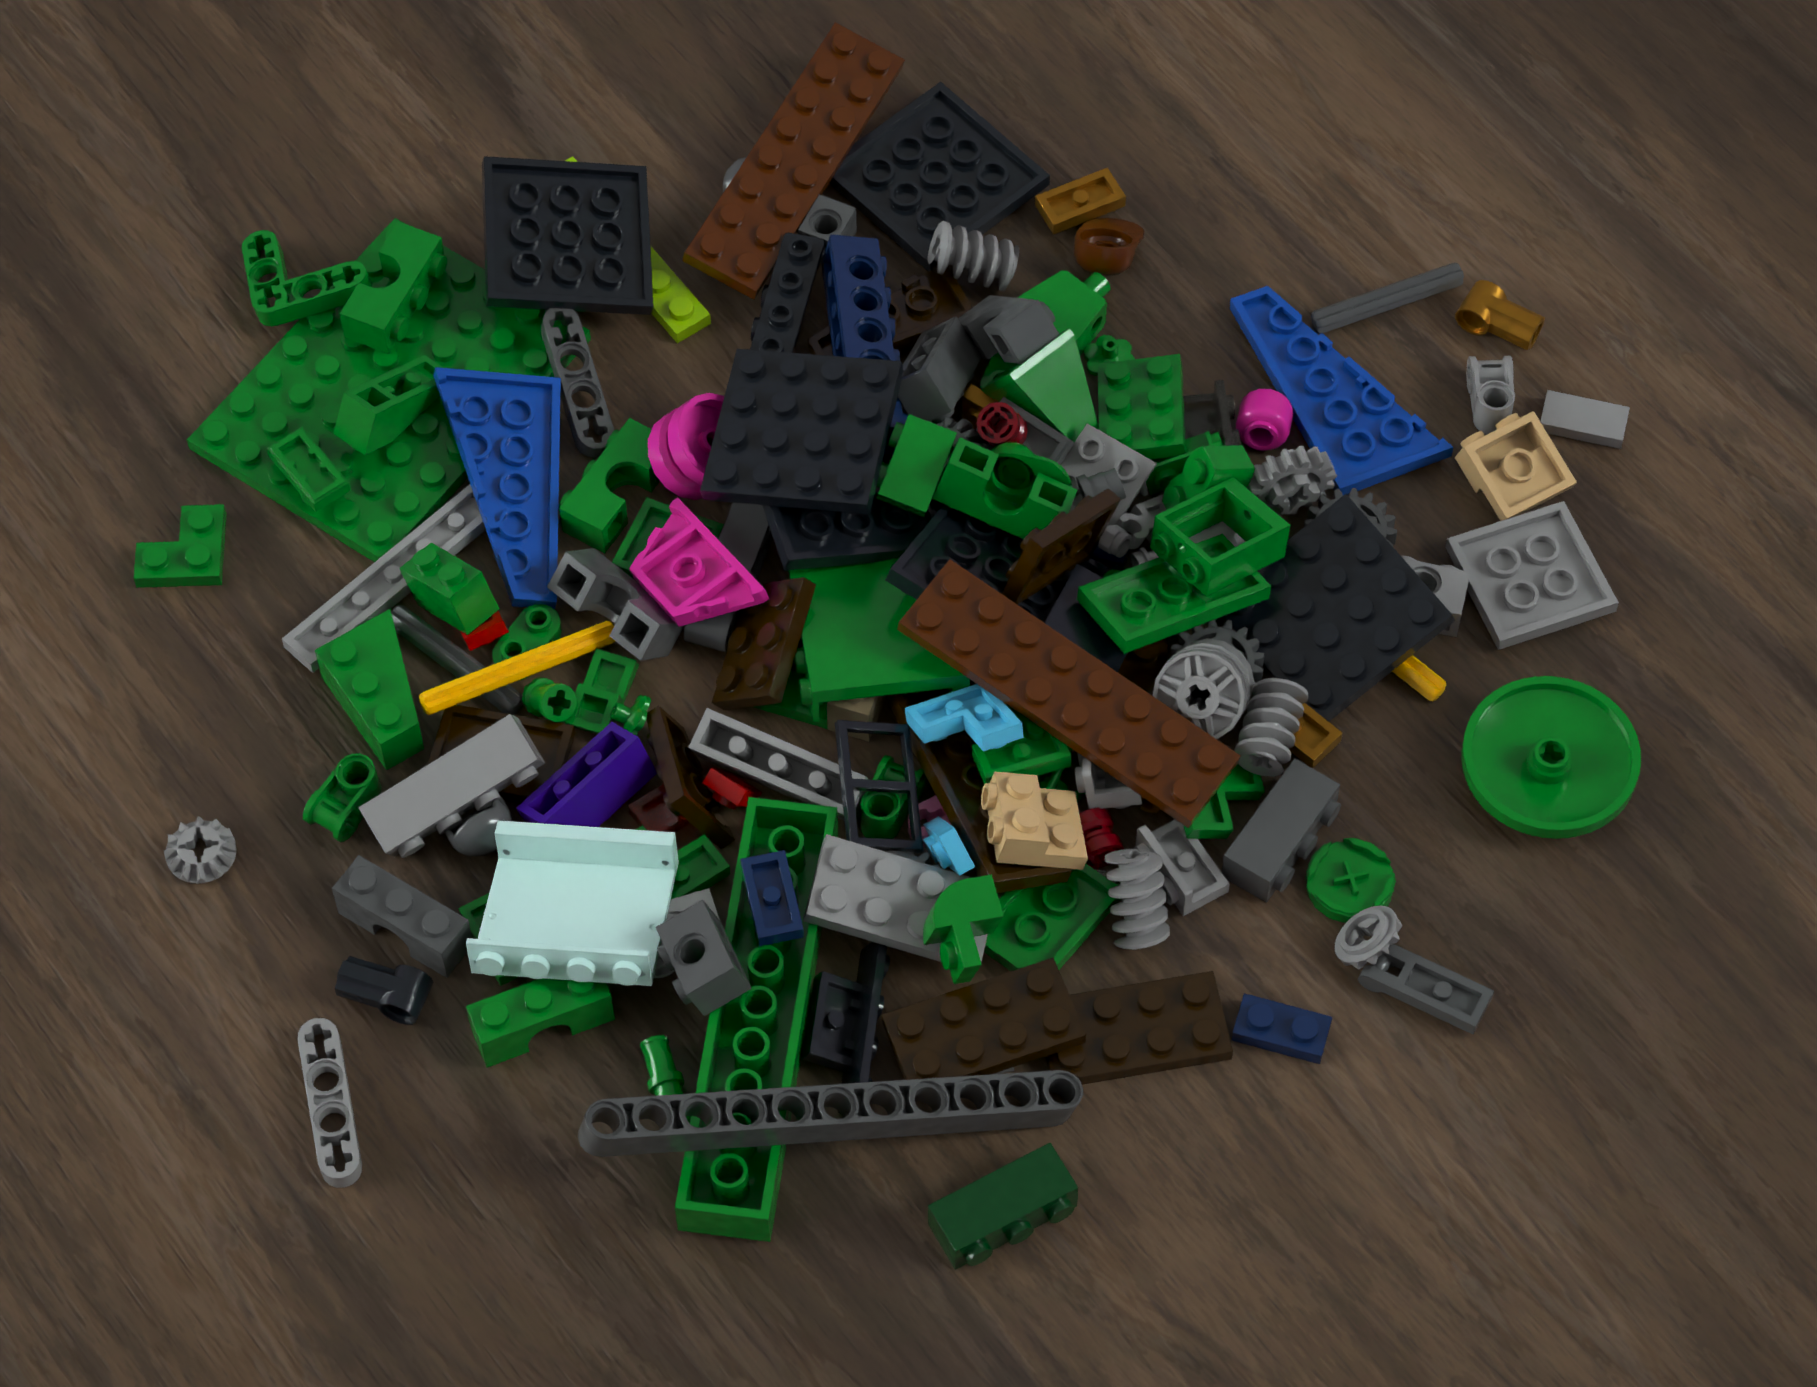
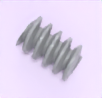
(974, 254)
(1270, 726)
(1140, 898)

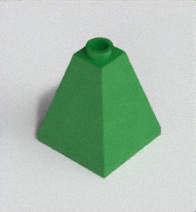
(1050, 387)

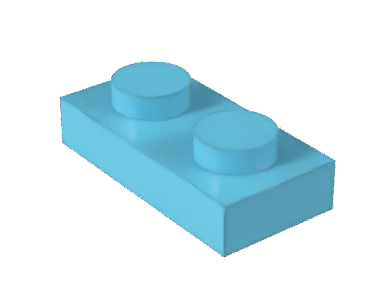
(946, 846)

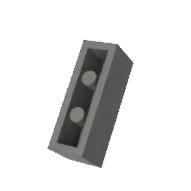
(938, 371)
(1282, 831)

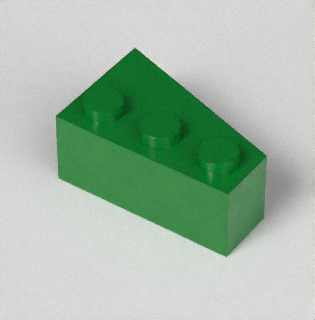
(372, 686)

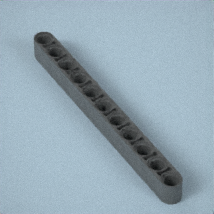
(816, 1125)

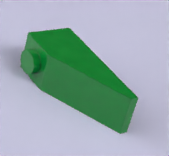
(386, 405)

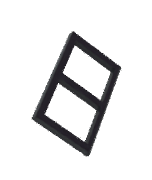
(849, 784)

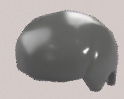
(477, 832)

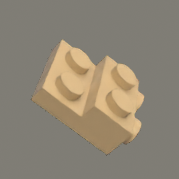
(1515, 465)
(1033, 823)

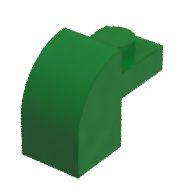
(959, 915)

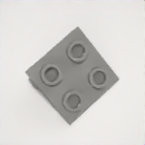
(1098, 453)

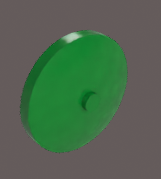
(1551, 757)

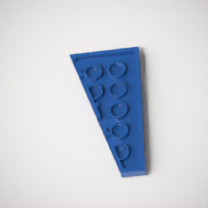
(1334, 397)
(511, 456)

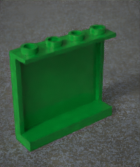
(854, 643)

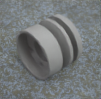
(1208, 666)

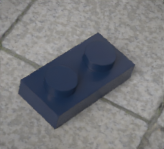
(772, 898)
(1281, 1028)

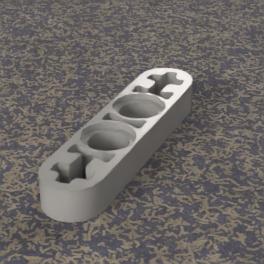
(327, 1102)

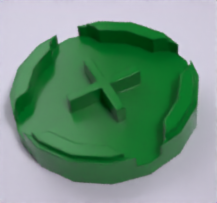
(1349, 878)

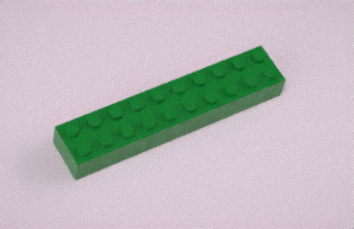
(758, 1034)

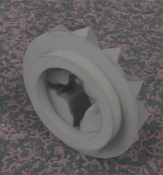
(215, 859)
(1375, 921)

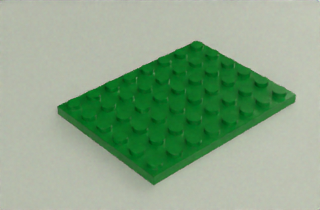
(315, 364)

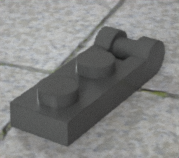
(1428, 988)

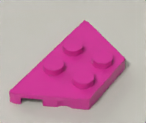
(693, 571)

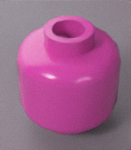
(1264, 419)

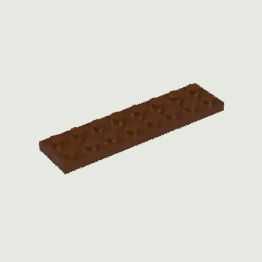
(793, 160)
(1069, 693)

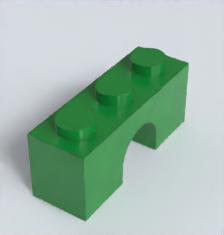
(383, 314)
(973, 489)
(591, 509)
(511, 1018)

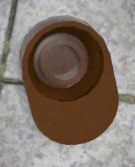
(1107, 245)

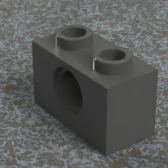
(701, 958)

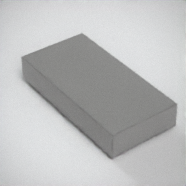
(1584, 419)

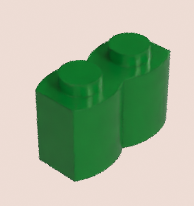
(1207, 468)

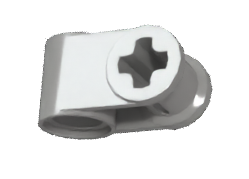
(1490, 391)

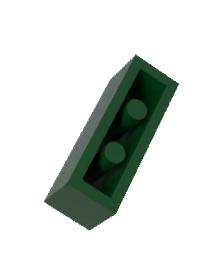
(1003, 1207)

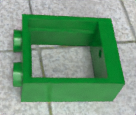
(1228, 502)

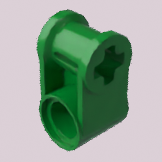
(338, 801)
(892, 804)

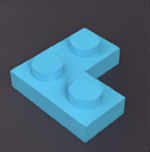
(967, 709)

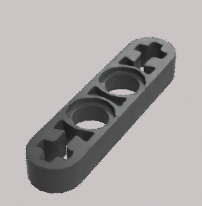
(574, 381)

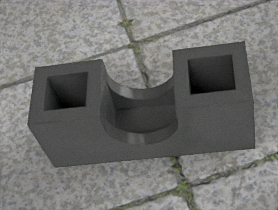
(1009, 326)
(596, 584)
(427, 927)

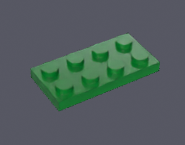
(1157, 601)

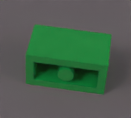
(915, 464)
(449, 588)

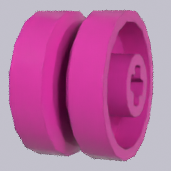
(682, 444)

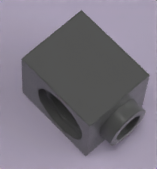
(828, 218)

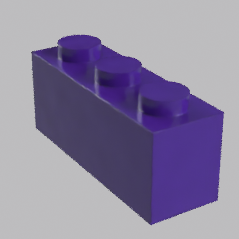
(592, 781)

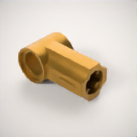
(1489, 311)

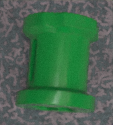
(561, 704)

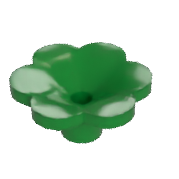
(1106, 350)
(633, 717)

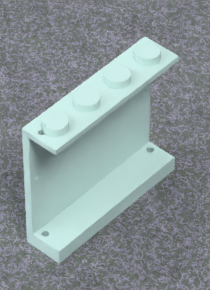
(576, 903)

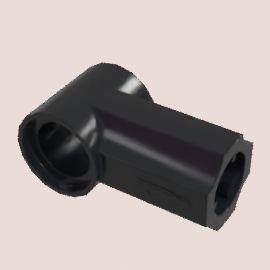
(396, 992)

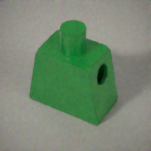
(1074, 304)

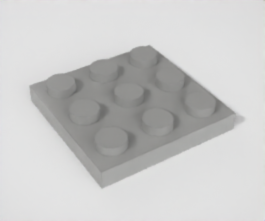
(1532, 575)

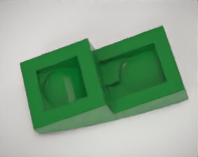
(604, 685)

